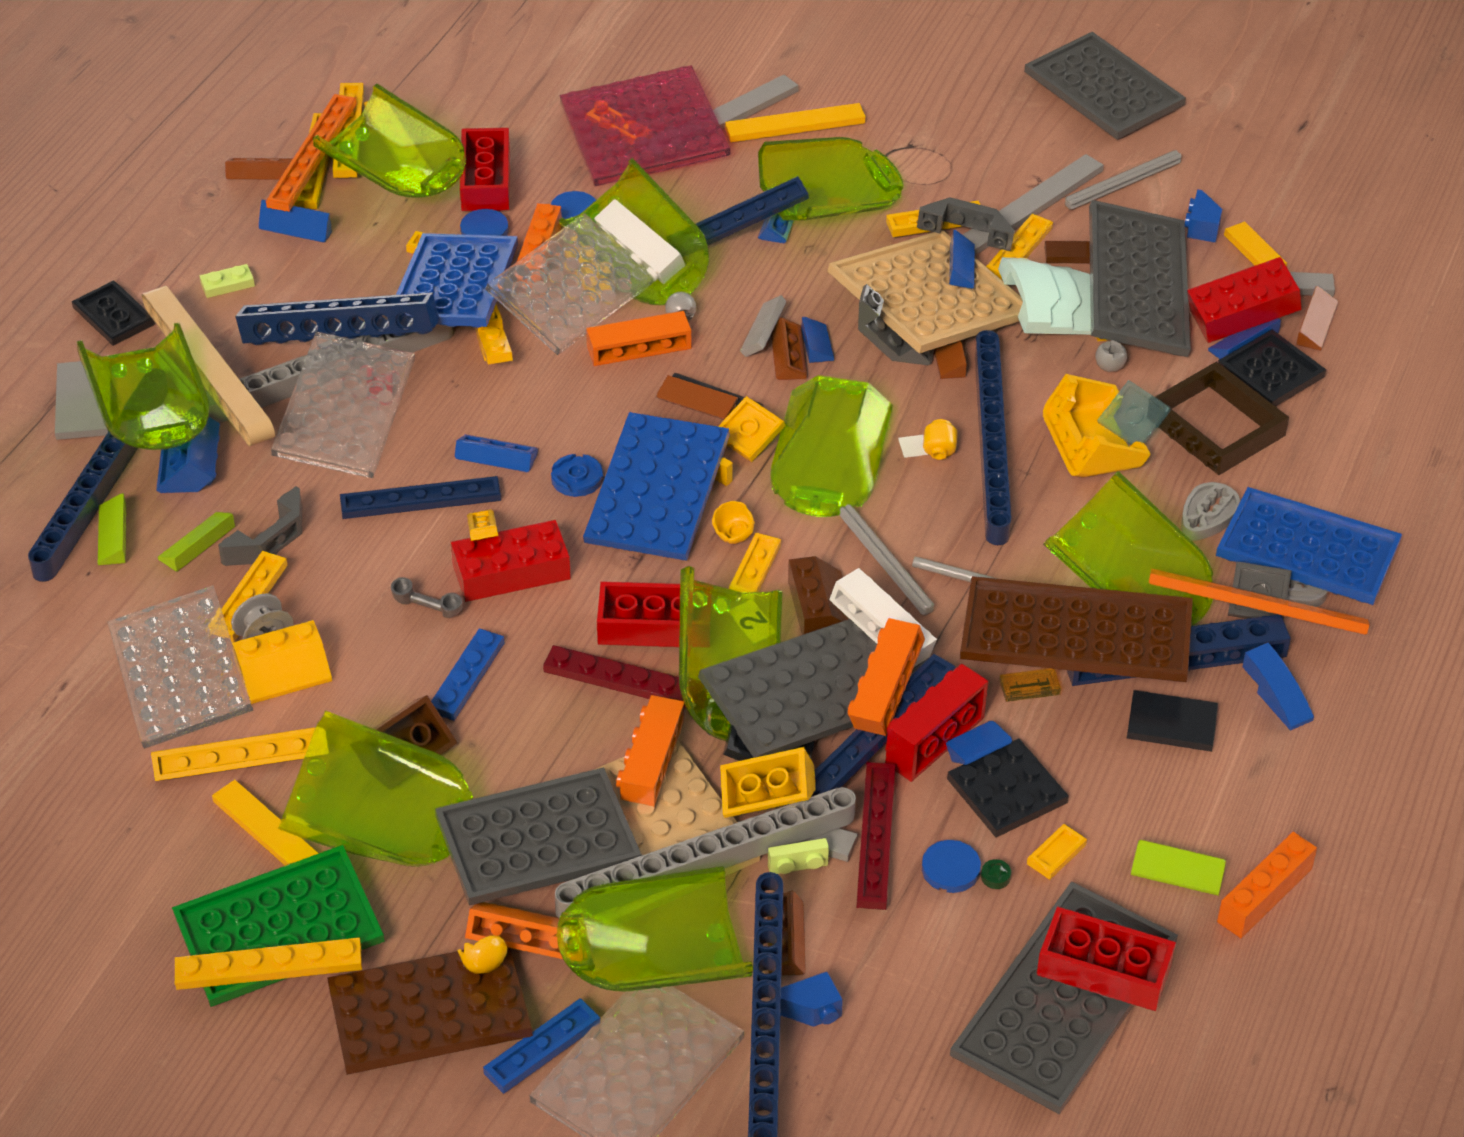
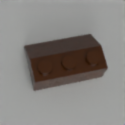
(811, 588)
(420, 725)

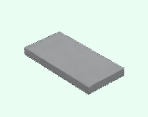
(75, 404)

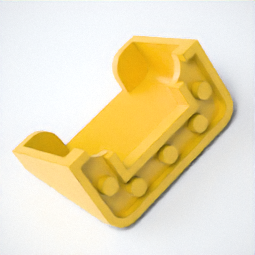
(1083, 442)

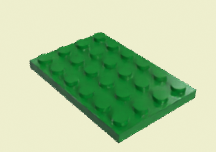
(287, 906)

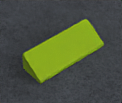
(112, 531)
(197, 540)
(1178, 867)

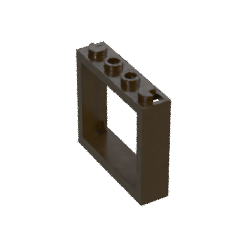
(1257, 408)

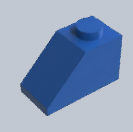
(812, 1001)

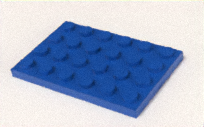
(457, 274)
(657, 486)
(1312, 542)

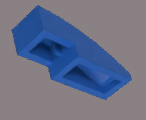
(1277, 686)

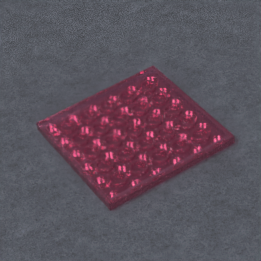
(650, 118)

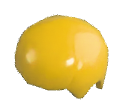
(733, 522)
(484, 955)

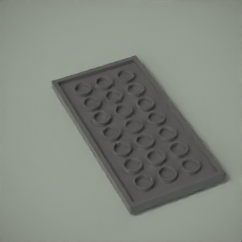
(1138, 278)
(792, 688)
(1042, 1031)

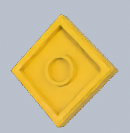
(751, 428)

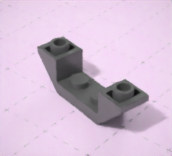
(970, 215)
(881, 335)
(242, 550)

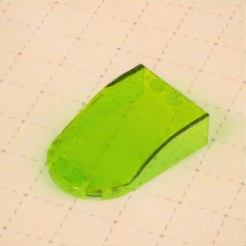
(372, 794)

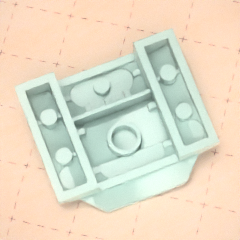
(1052, 296)

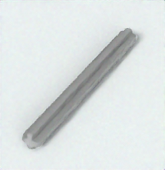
(1123, 179)
(887, 560)

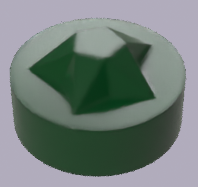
(996, 874)

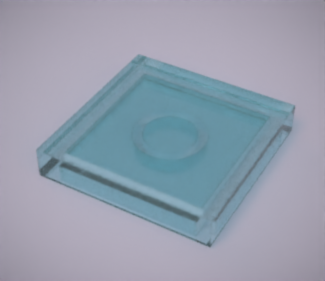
(1134, 414)

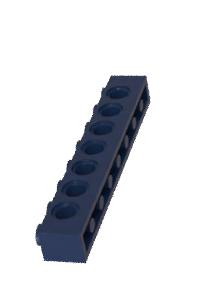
(347, 310)
(1217, 645)

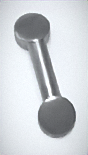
(404, 593)

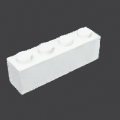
(640, 241)
(871, 607)

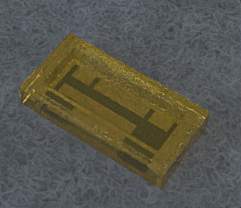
(1030, 684)

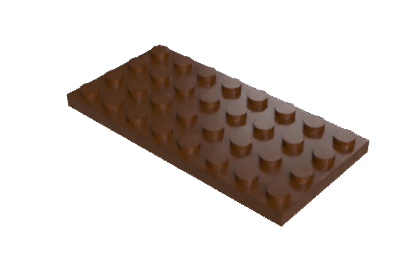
(1077, 629)

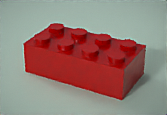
(487, 169)
(1244, 299)
(511, 561)
(638, 614)
(940, 715)
(1106, 958)

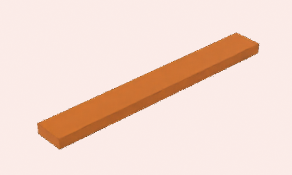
(309, 157)
(1259, 601)

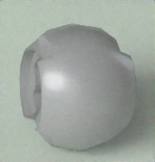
(681, 302)
(1111, 356)

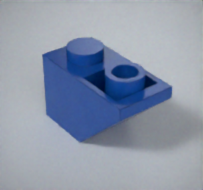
(1203, 218)

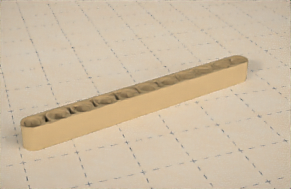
(214, 372)

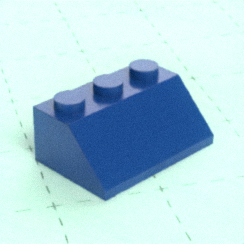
(191, 464)

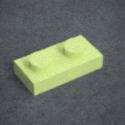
(227, 280)
(798, 856)

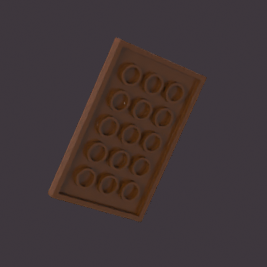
(425, 1010)

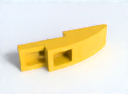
(493, 340)

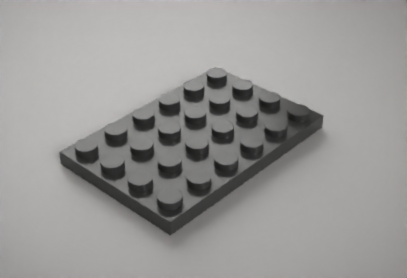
(1104, 85)
(536, 835)

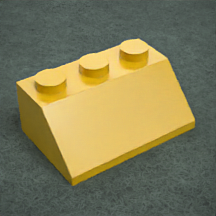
(282, 661)
(767, 782)

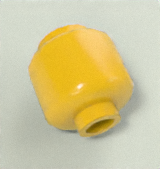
(940, 439)

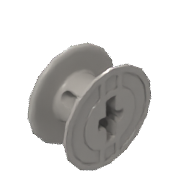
(260, 616)

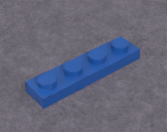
(467, 673)
(543, 1046)

